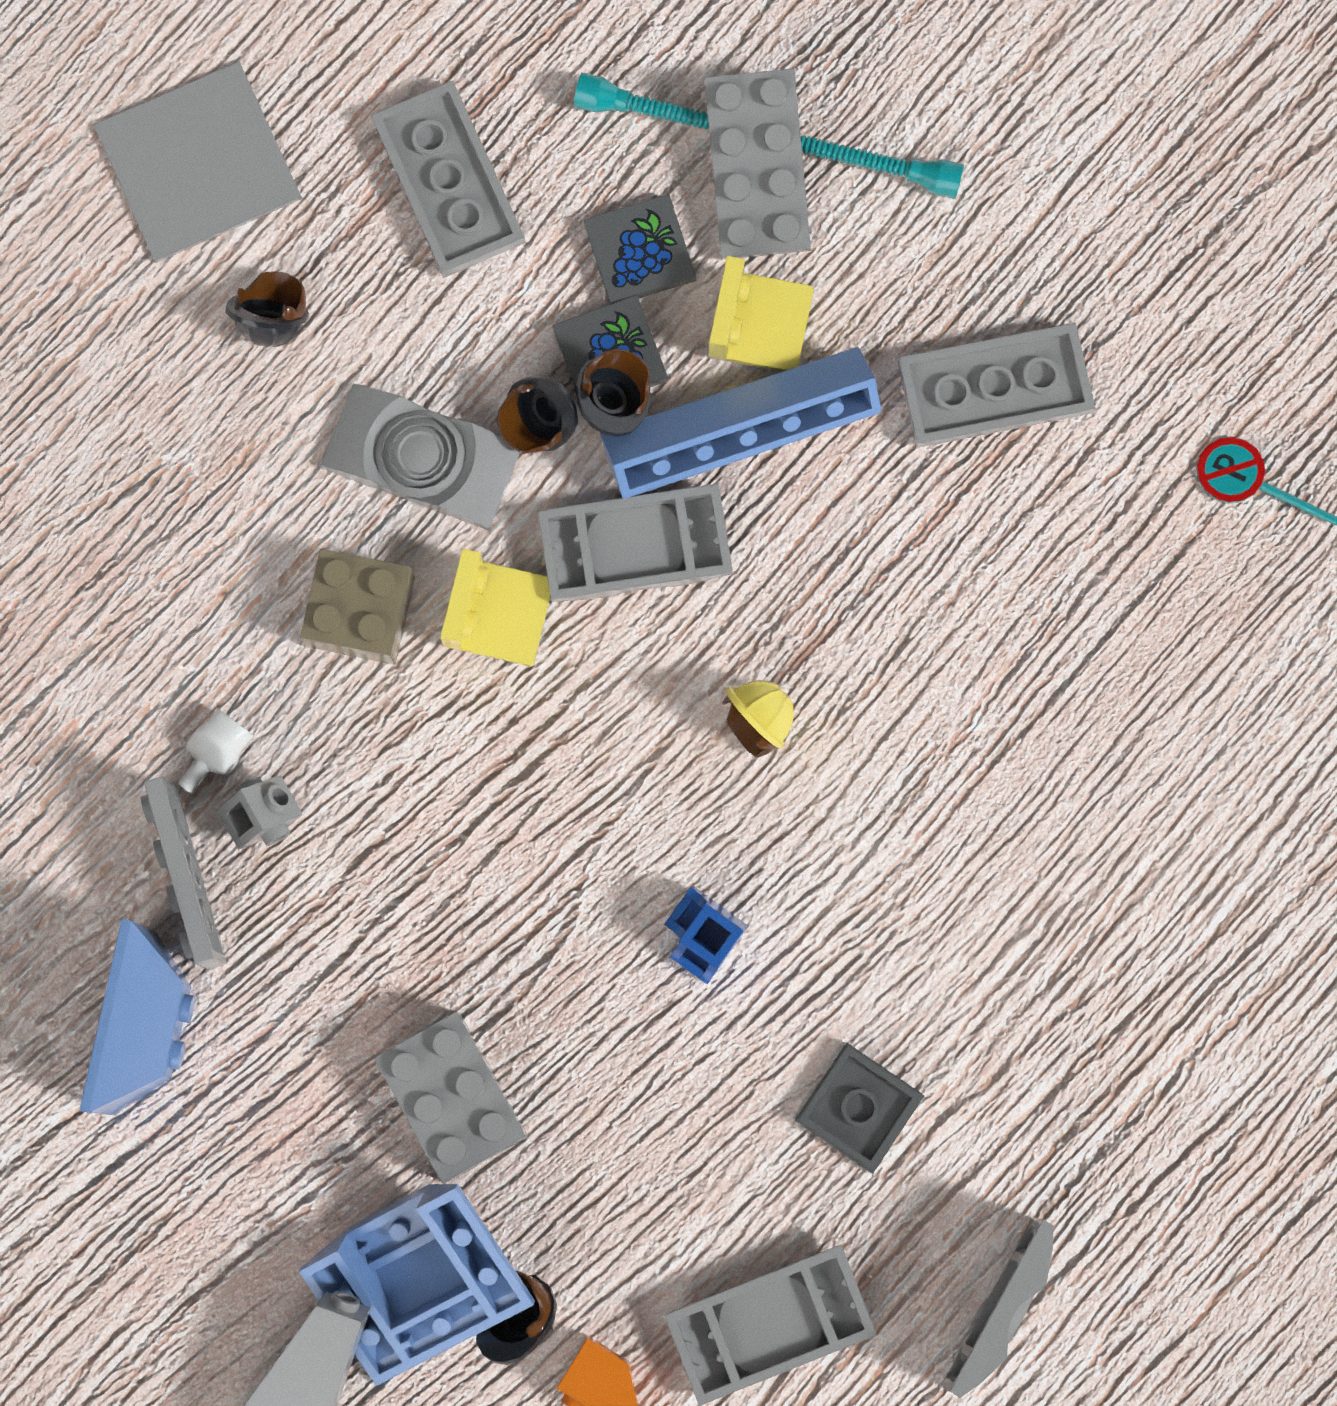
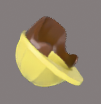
(759, 715)

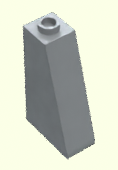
(317, 1357)

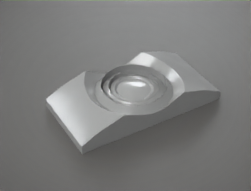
(421, 455)
(635, 543)
(1004, 1310)
(770, 1324)

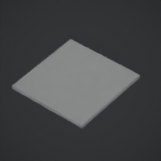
(197, 161)

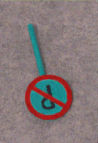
(1235, 470)

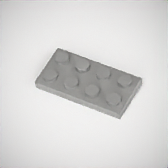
(757, 164)
(448, 179)
(996, 385)
(188, 892)

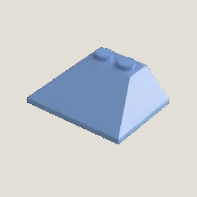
(137, 1023)
(424, 1274)

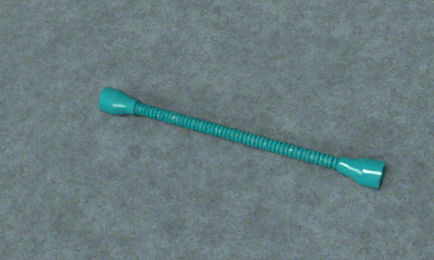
(937, 176)

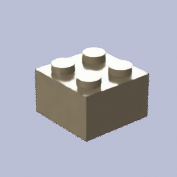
(357, 606)

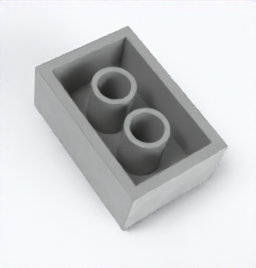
(451, 1097)

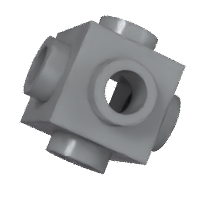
(268, 807)

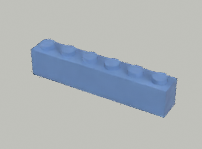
(743, 422)

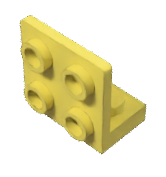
(759, 319)
(496, 611)

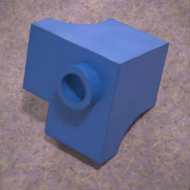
(705, 934)

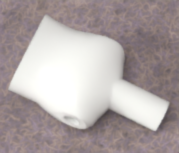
(214, 748)

